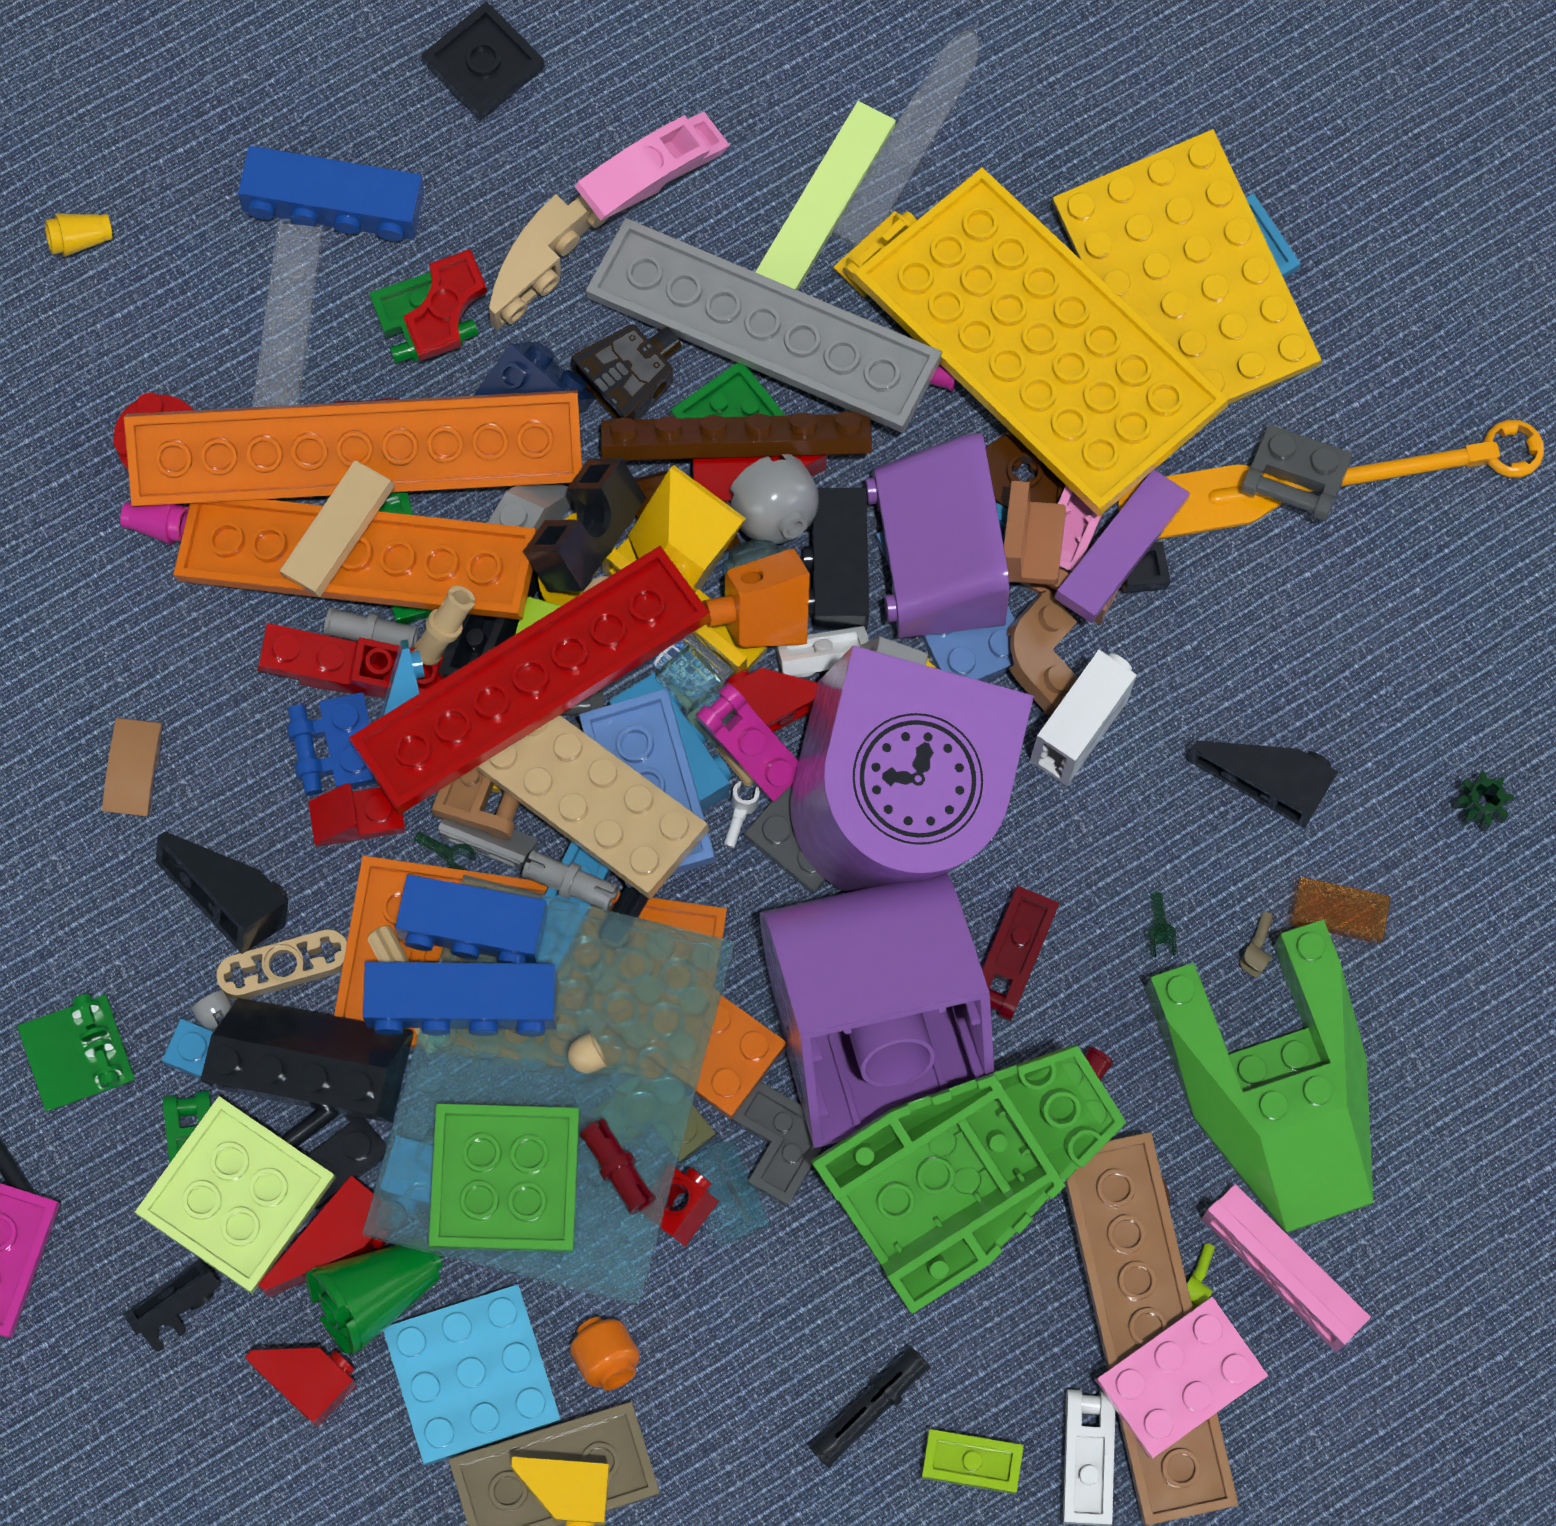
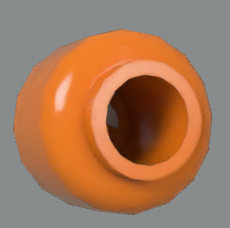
(605, 1353)

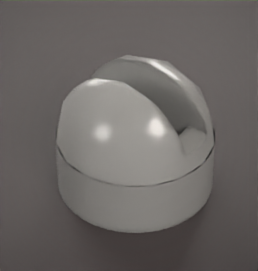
(211, 1009)

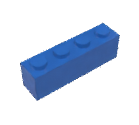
(331, 193)
(460, 997)

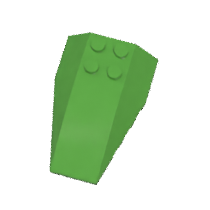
(968, 1168)

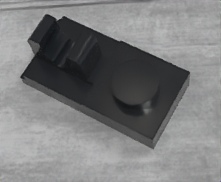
(187, 1290)

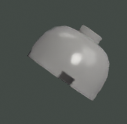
(775, 499)

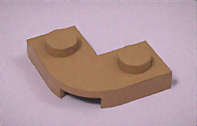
(1032, 646)

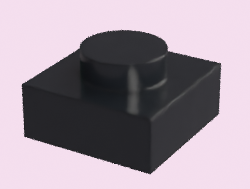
(1150, 572)

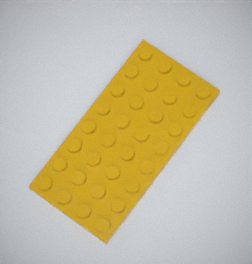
(1041, 341)

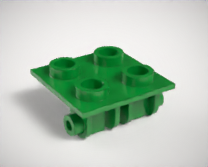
(76, 1052)

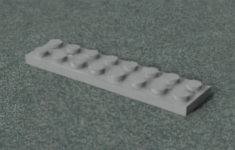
(764, 325)

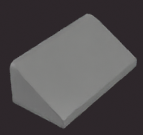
(510, 852)

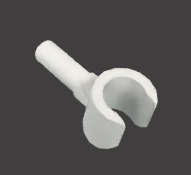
(741, 809)

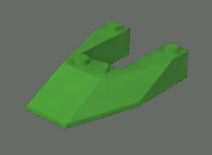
(1289, 1108)

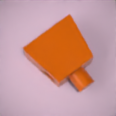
(765, 602)

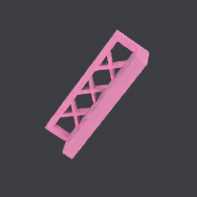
(1285, 1268)

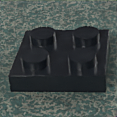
(483, 60)

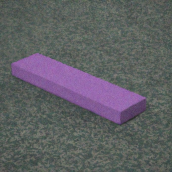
(1122, 546)

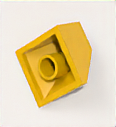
(688, 525)

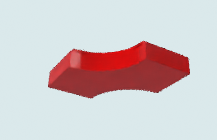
(436, 321)

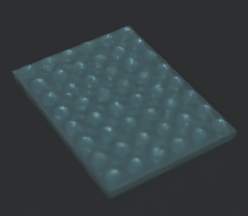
(652, 1008)

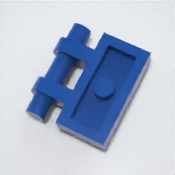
(339, 721)

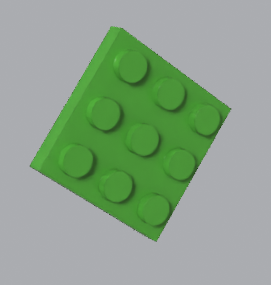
(504, 1178)

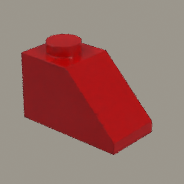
(775, 695)
(306, 1378)

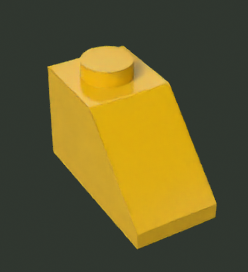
(567, 1490)

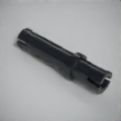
(869, 1406)

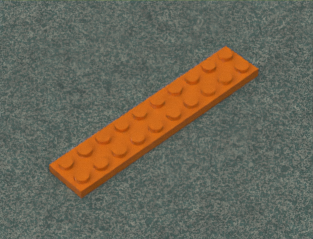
(312, 446)

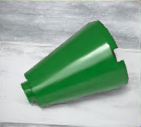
(370, 1292)

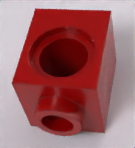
(686, 1222)

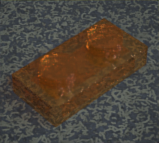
(1343, 908)

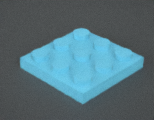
(471, 1375)

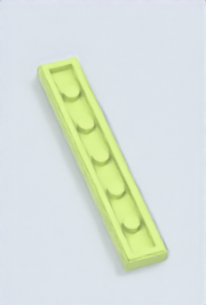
(826, 196)

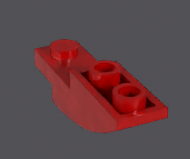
(334, 662)

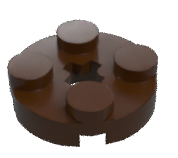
(1008, 454)

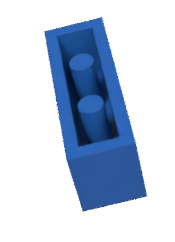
(471, 920)

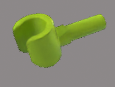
(1197, 1290)

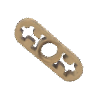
(267, 953)

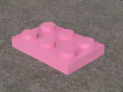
(1181, 1377)

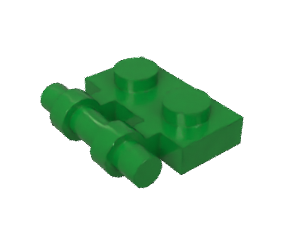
(399, 299)

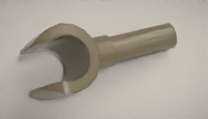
(1254, 958)

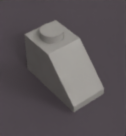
(532, 505)

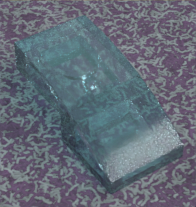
(693, 685)

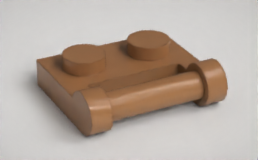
(465, 802)

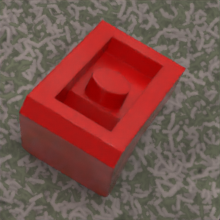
(353, 816)

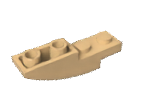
(533, 259)

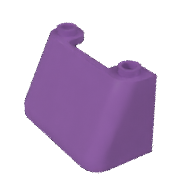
(942, 539)

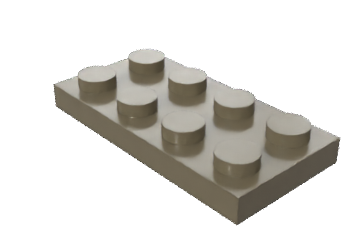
(498, 1498)

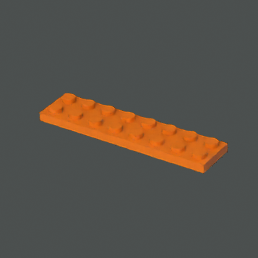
(394, 562)

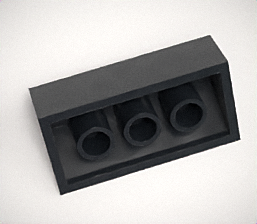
(307, 1060)

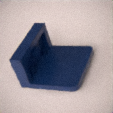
(530, 369)

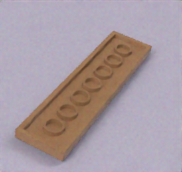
(1135, 1296)

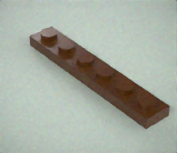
(736, 436)

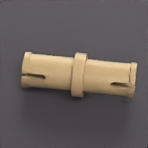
(444, 624)

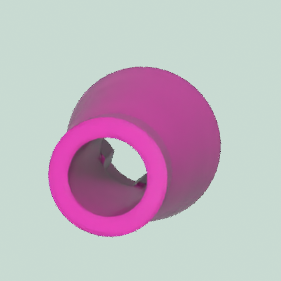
(157, 521)

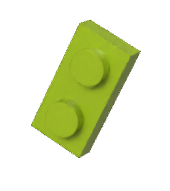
(972, 1461)

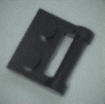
(345, 1154)

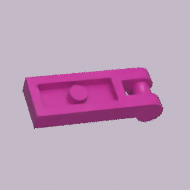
(750, 742)

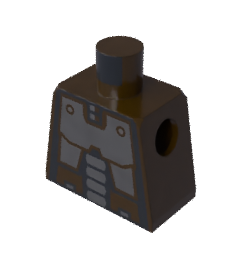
(628, 370)

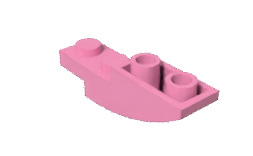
(650, 164)

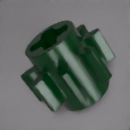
(1477, 813)

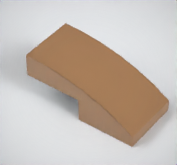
(132, 766)

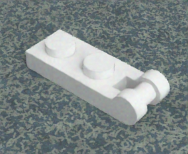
(1088, 1461)

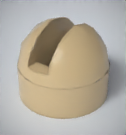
(586, 1054)

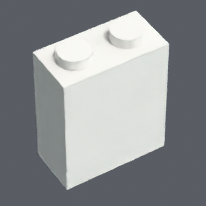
(1083, 716)

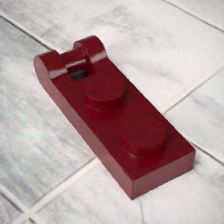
(1018, 947)

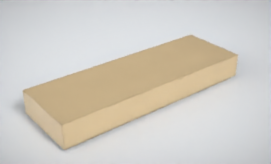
(337, 528)

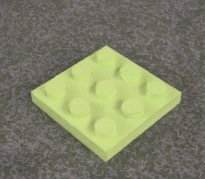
(235, 1195)

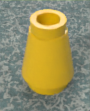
(76, 232)

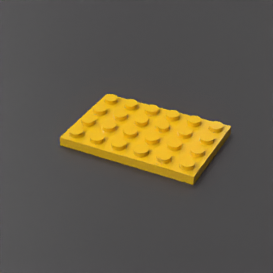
(1192, 264)

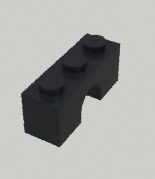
(572, 550)

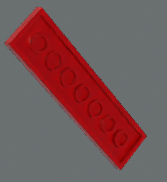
(529, 679)

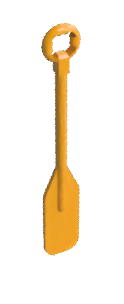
(1218, 502)

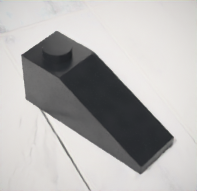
(1273, 776)
(227, 891)

